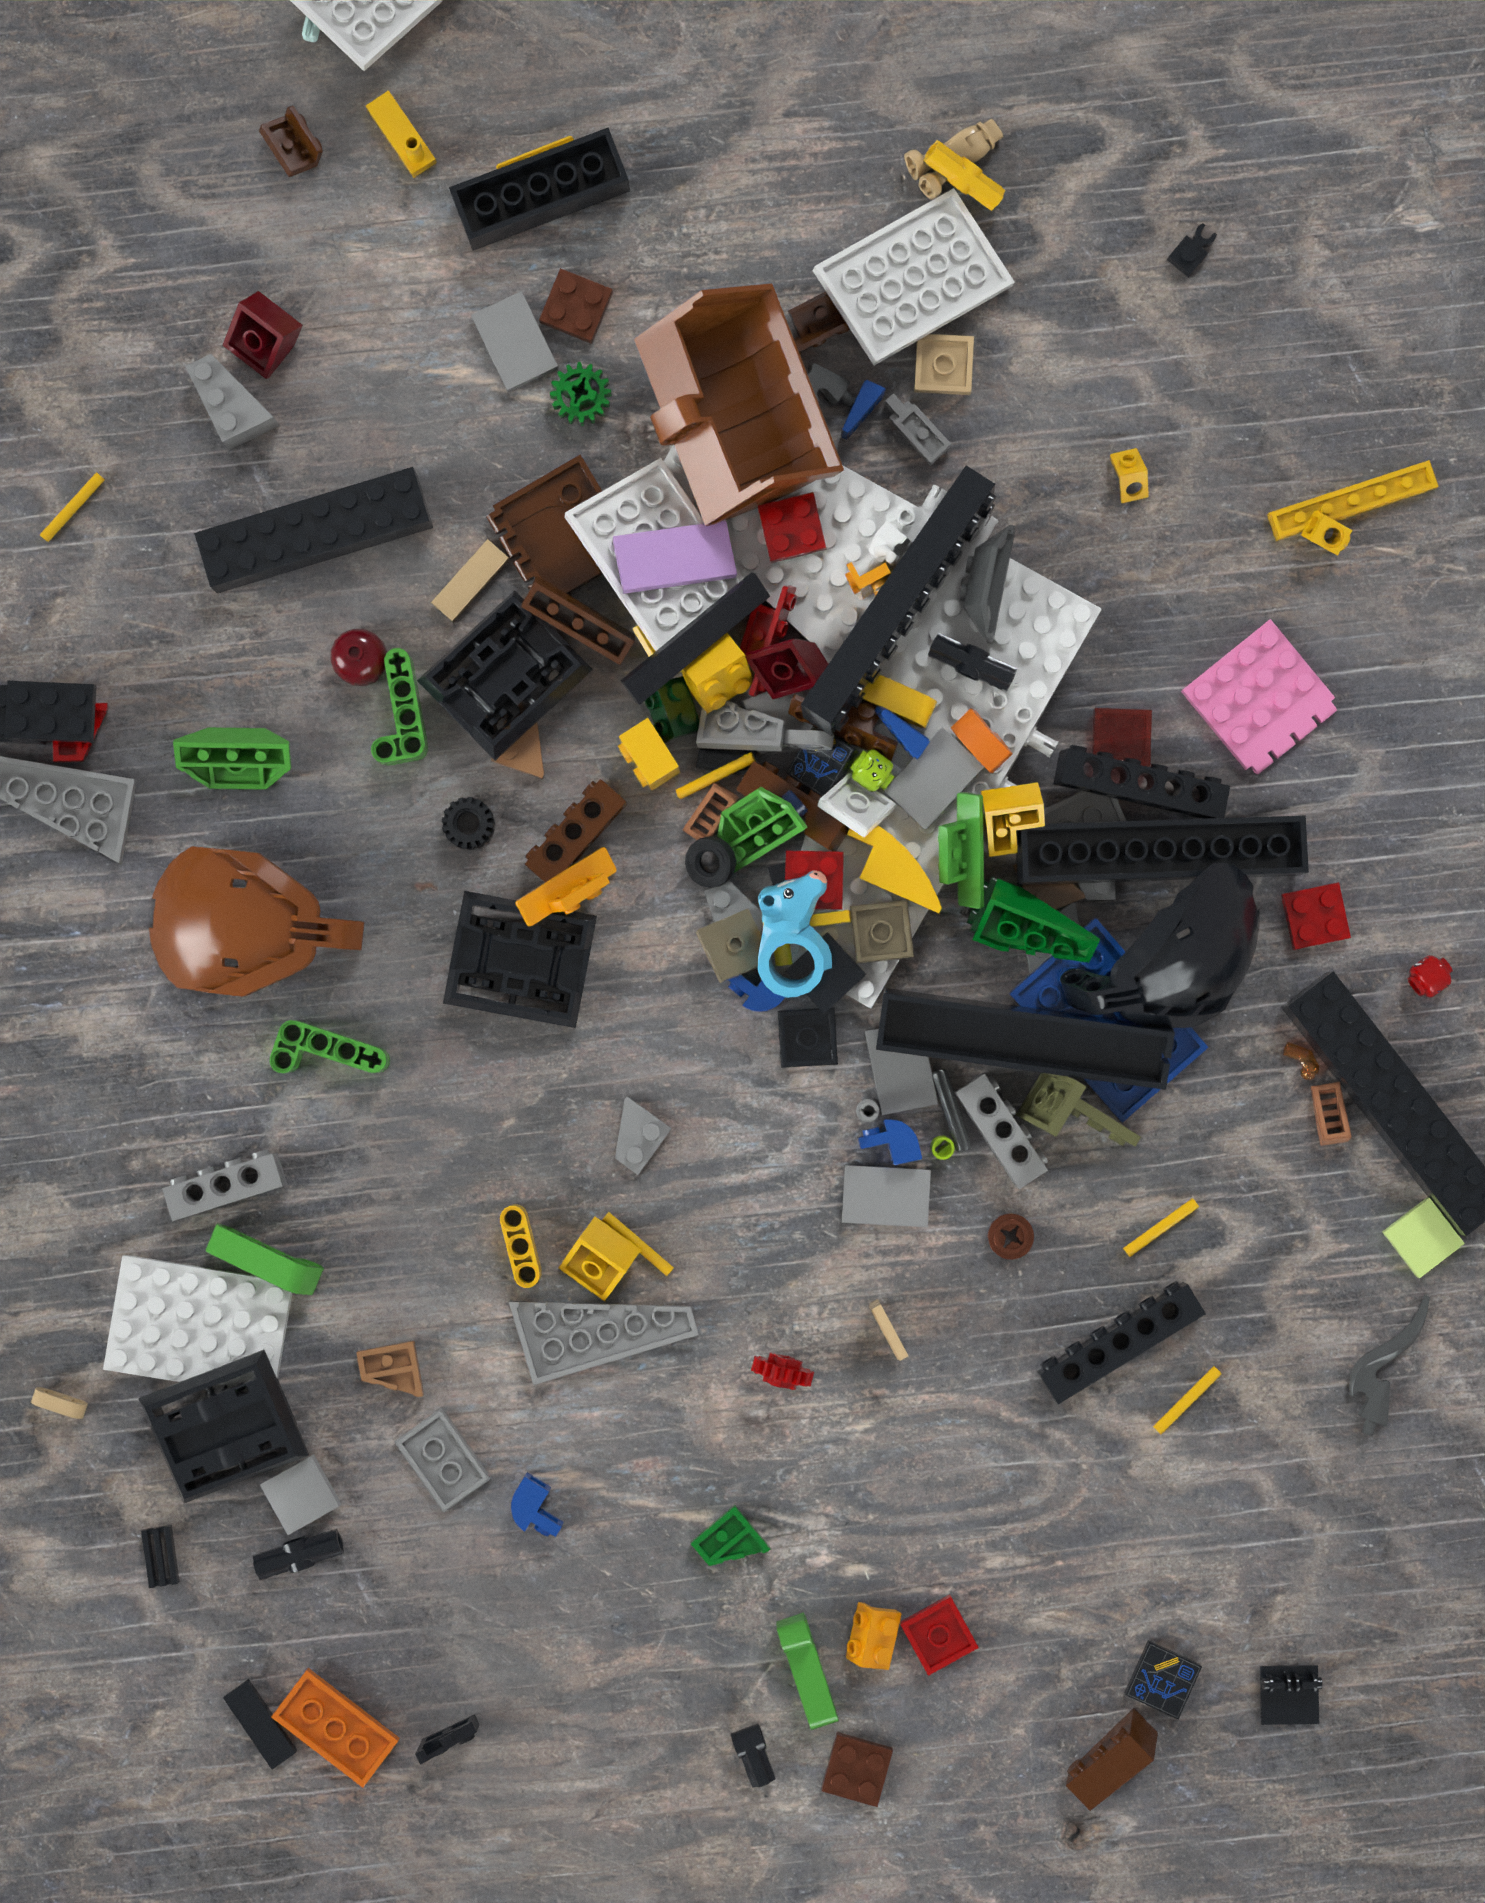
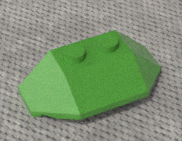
(233, 757)
(758, 825)

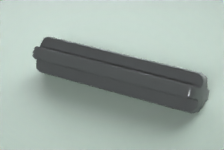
(951, 1110)

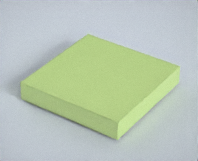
(1423, 1237)

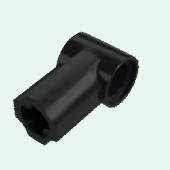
(751, 1747)

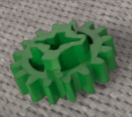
(570, 389)

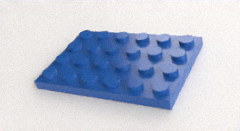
(1044, 991)

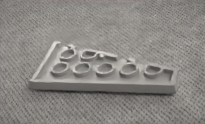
(73, 801)
(579, 1336)

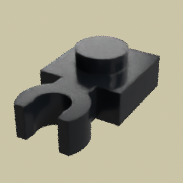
(1190, 252)

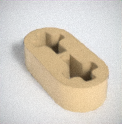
(59, 1403)

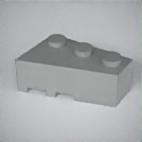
(230, 406)

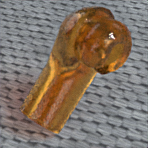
(1305, 1057)

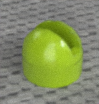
(945, 1150)

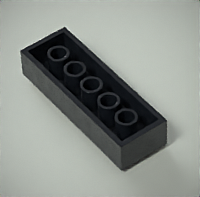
(540, 189)

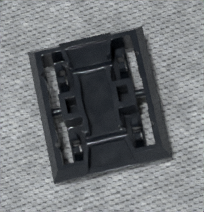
(505, 676)
(519, 961)
(224, 1427)

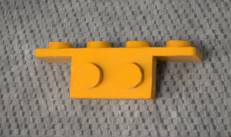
(568, 888)

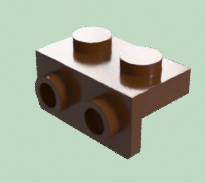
(292, 142)

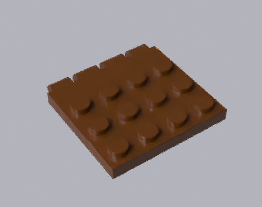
(541, 532)

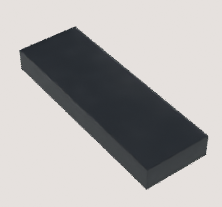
(258, 1724)

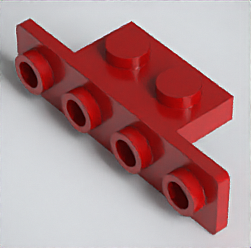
(767, 628)

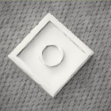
(856, 805)

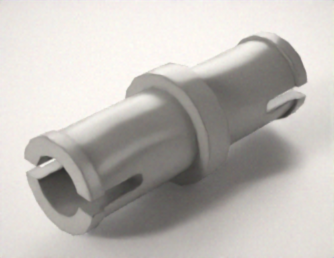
(875, 1110)

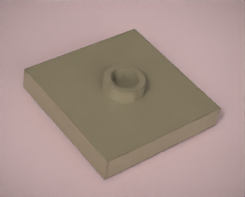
(881, 931)
(731, 945)

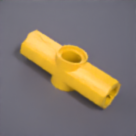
(964, 175)

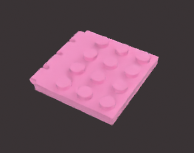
(1260, 698)

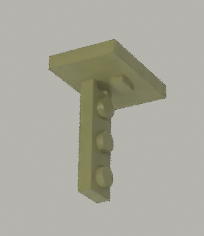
(1056, 1098)

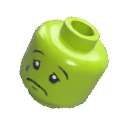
(872, 770)

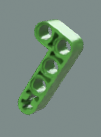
(400, 706)
(333, 1050)
(264, 1261)
(807, 1670)

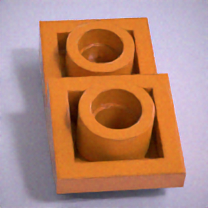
(981, 740)

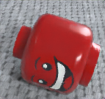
(1430, 976)

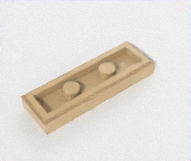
(470, 580)

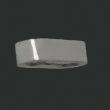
(808, 740)

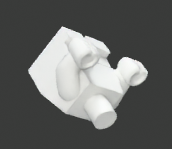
(888, 546)

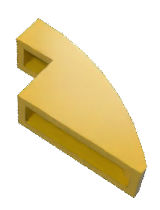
(896, 870)

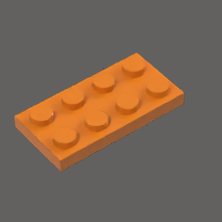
(335, 1727)

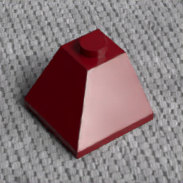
(787, 666)

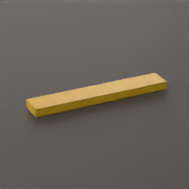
(1355, 499)

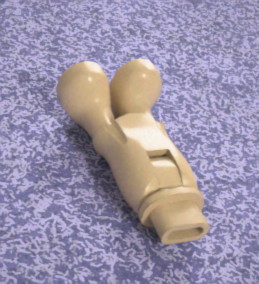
(970, 142)

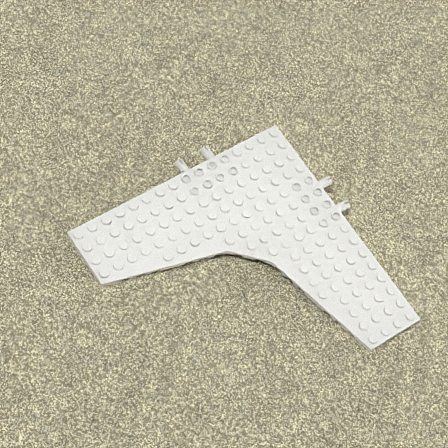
(1035, 632)

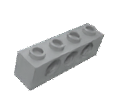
(1019, 1172)
(183, 1205)

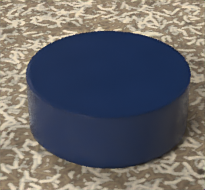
(796, 803)

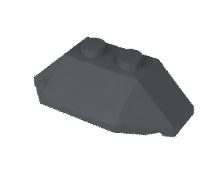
(987, 581)

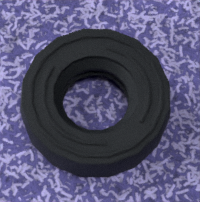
(723, 852)

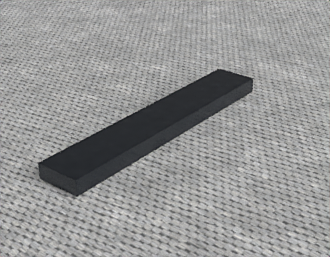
(695, 638)

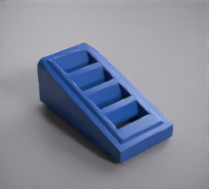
(866, 401)
(909, 738)

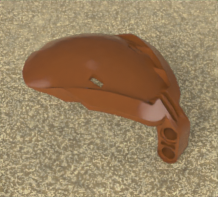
(265, 926)

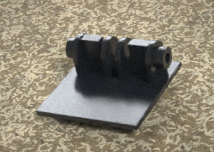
(1289, 1694)

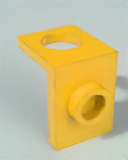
(1130, 469)

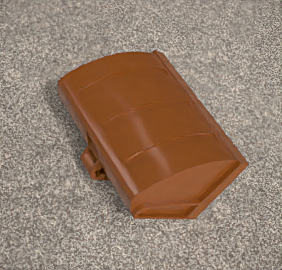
(736, 401)

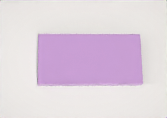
(674, 557)

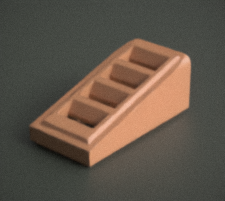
(723, 792)
(1322, 1127)

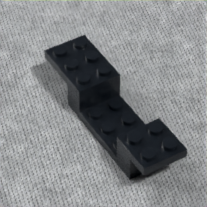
(47, 712)

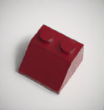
(261, 334)

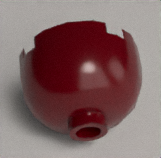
(358, 657)

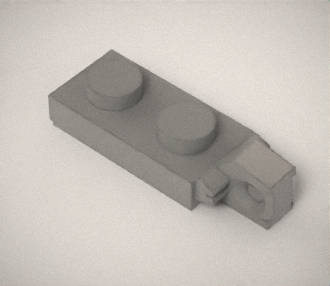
(917, 429)

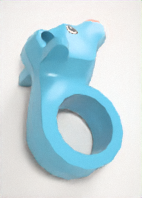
(786, 920)

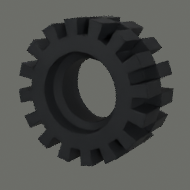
(463, 806)

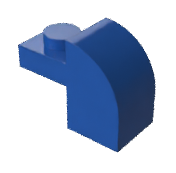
(760, 997)
(900, 1139)
(527, 1509)

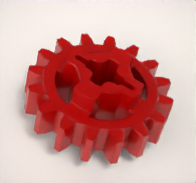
(782, 1371)

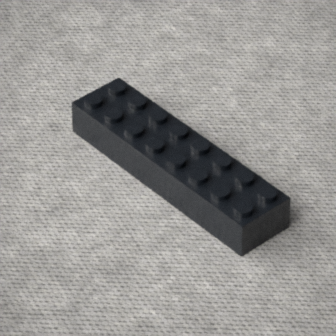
(313, 530)

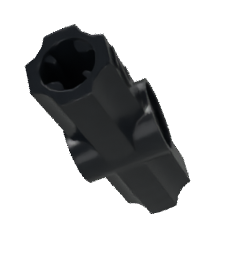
(972, 662)
(298, 1554)

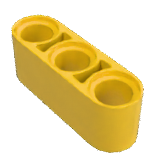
(901, 700)
(516, 1259)

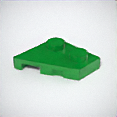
(729, 1539)

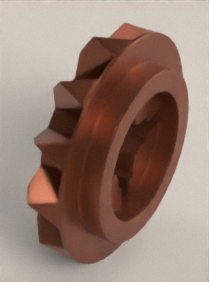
(1013, 1249)

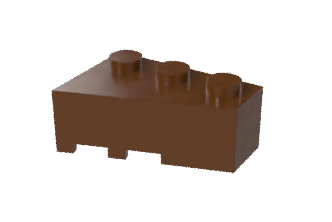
(1113, 1760)

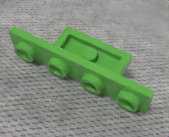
(963, 851)

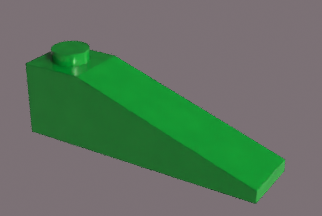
(1026, 923)

